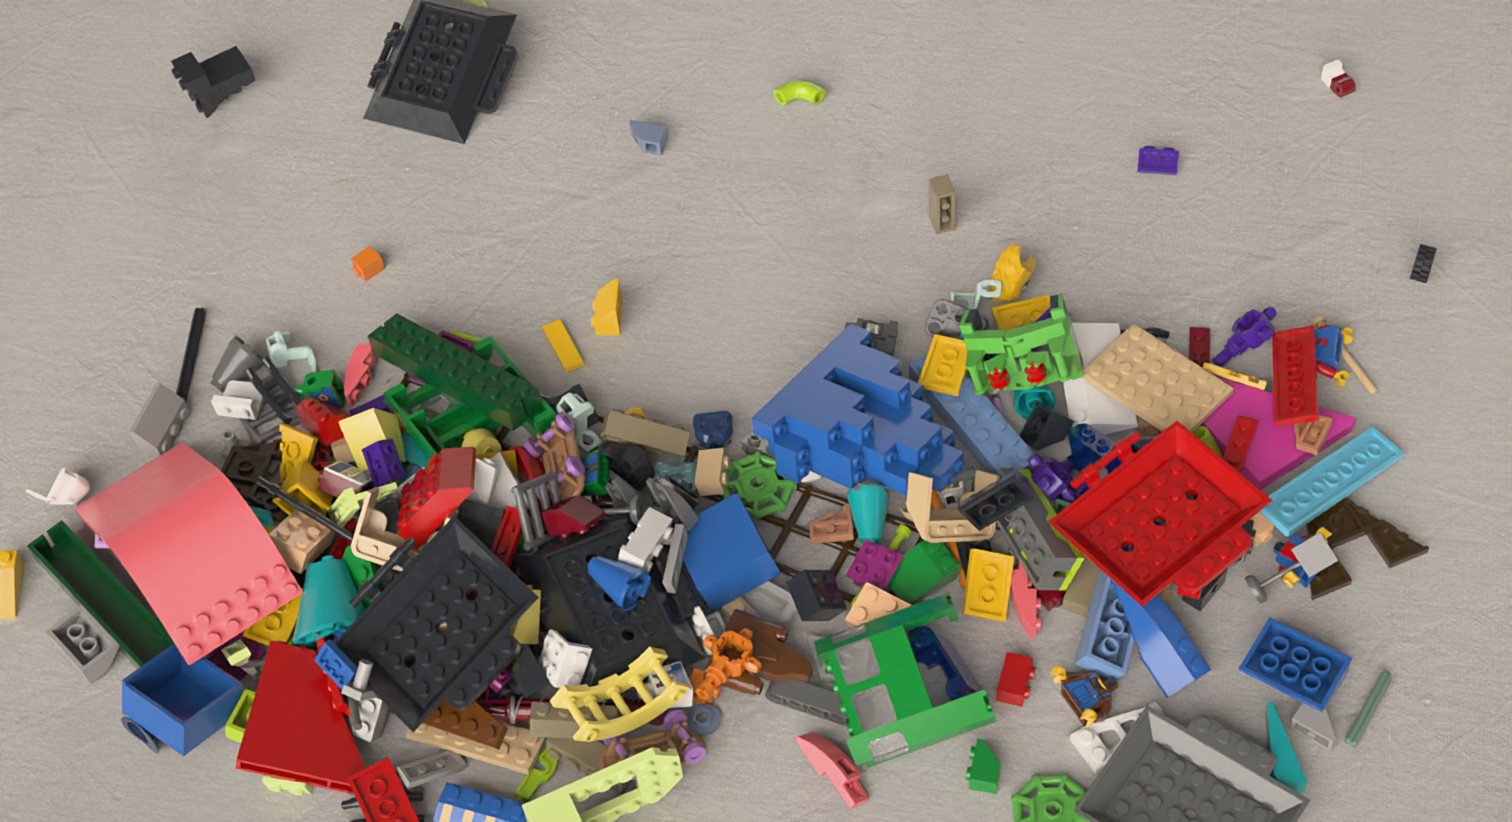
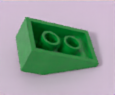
(923, 572)

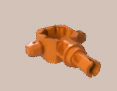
(721, 667)

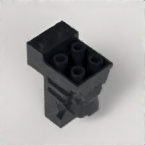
(213, 78)

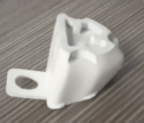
(67, 489)

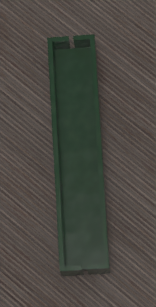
(455, 371)
(101, 594)

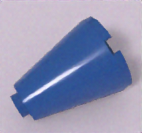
(619, 580)

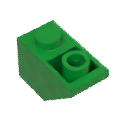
(985, 769)

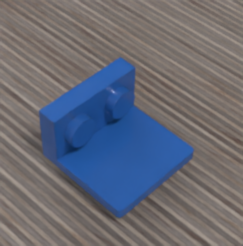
(336, 664)

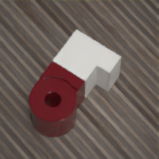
(1337, 79)

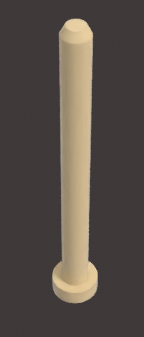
(1320, 320)

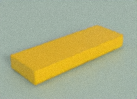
(563, 346)

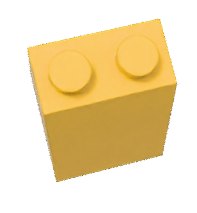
(303, 485)

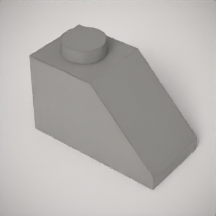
(1314, 726)

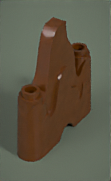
(776, 660)

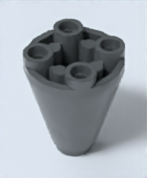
(234, 362)

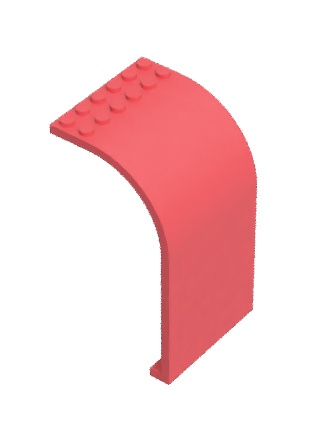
(192, 549)

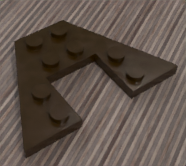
(249, 462)
(1350, 522)

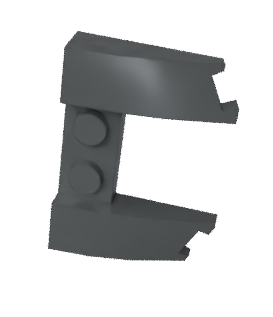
(670, 502)

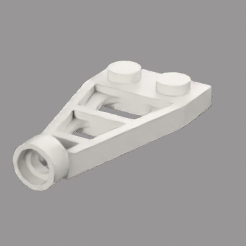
(1090, 745)

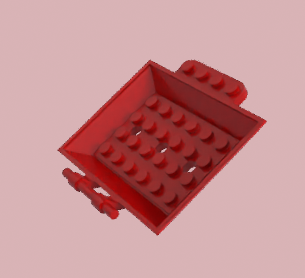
(1152, 484)

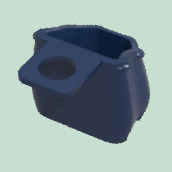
(713, 429)

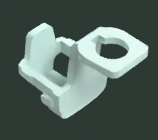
(973, 298)
(280, 354)
(579, 414)

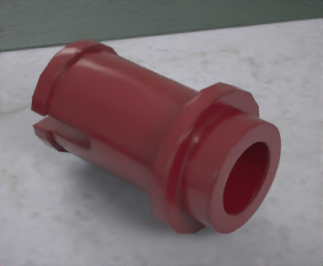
(324, 452)

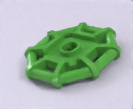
(763, 494)
(1048, 798)

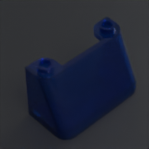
(935, 650)

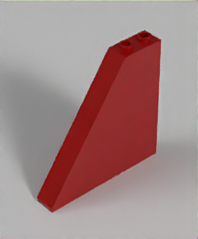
(294, 725)

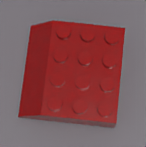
(436, 492)

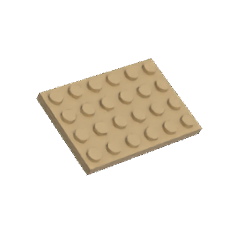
(1156, 381)

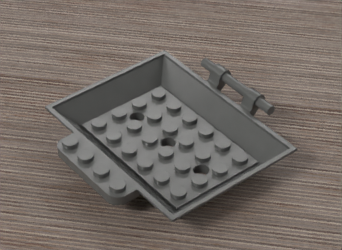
(1191, 769)

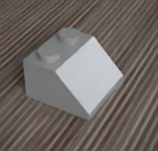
(373, 717)

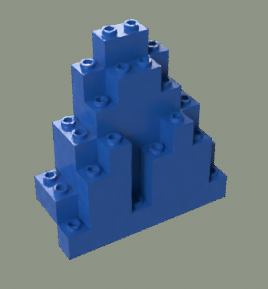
(856, 420)

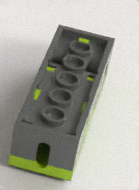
(1039, 547)

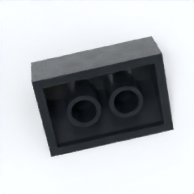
(996, 500)

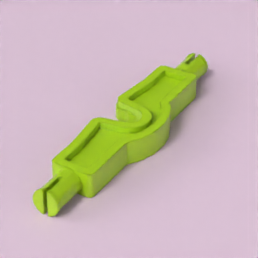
(537, 778)

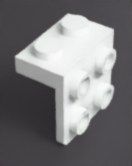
(238, 401)
(707, 625)
(563, 661)

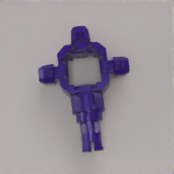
(1249, 332)
(1053, 477)

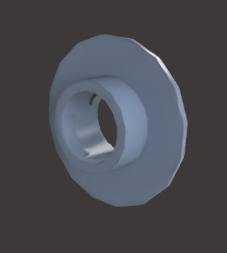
(707, 727)

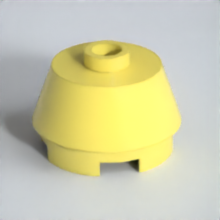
(482, 440)

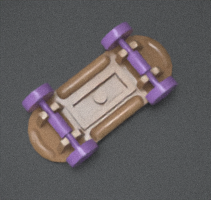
(560, 455)
(688, 745)

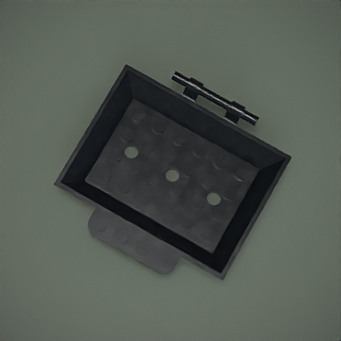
(463, 81)
(411, 609)
(577, 611)

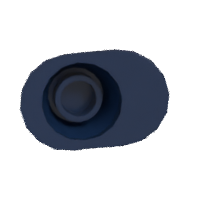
(140, 733)

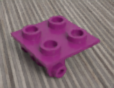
(874, 565)

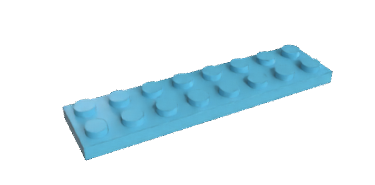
(1330, 481)

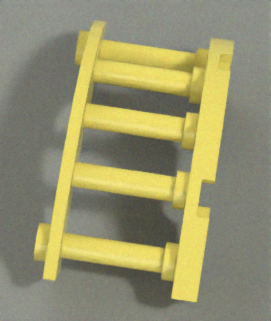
(573, 697)

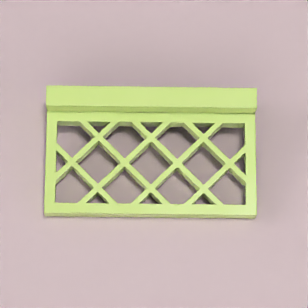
(349, 503)

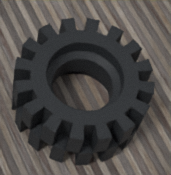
(1423, 263)

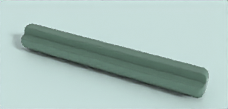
(1368, 709)

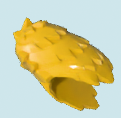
(1011, 273)

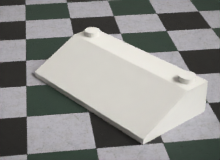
(1085, 401)

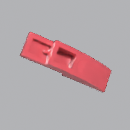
(358, 373)
(1025, 601)
(836, 764)

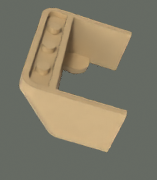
(944, 524)
(371, 538)

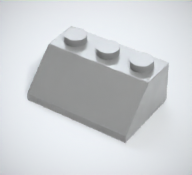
(159, 421)
(84, 643)

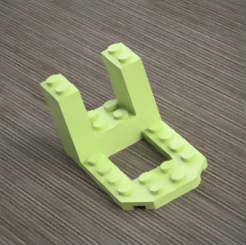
(655, 776)

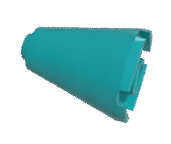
(1026, 399)
(869, 511)

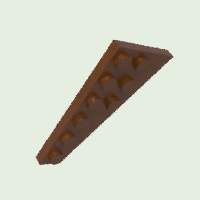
(471, 723)

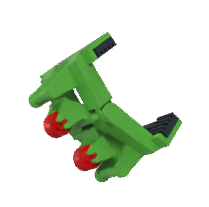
(1034, 368)

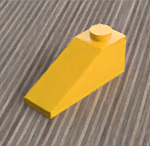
(10, 582)

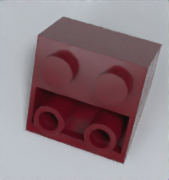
(570, 516)

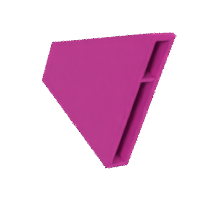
(1273, 447)

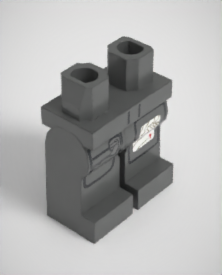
(882, 334)

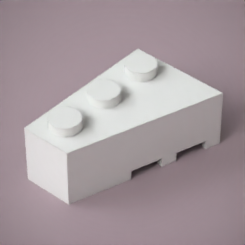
(646, 540)

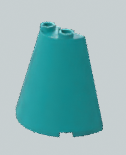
(325, 602)

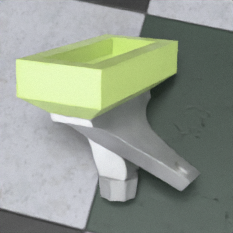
(238, 655)

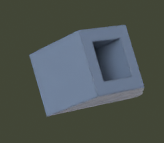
(649, 136)

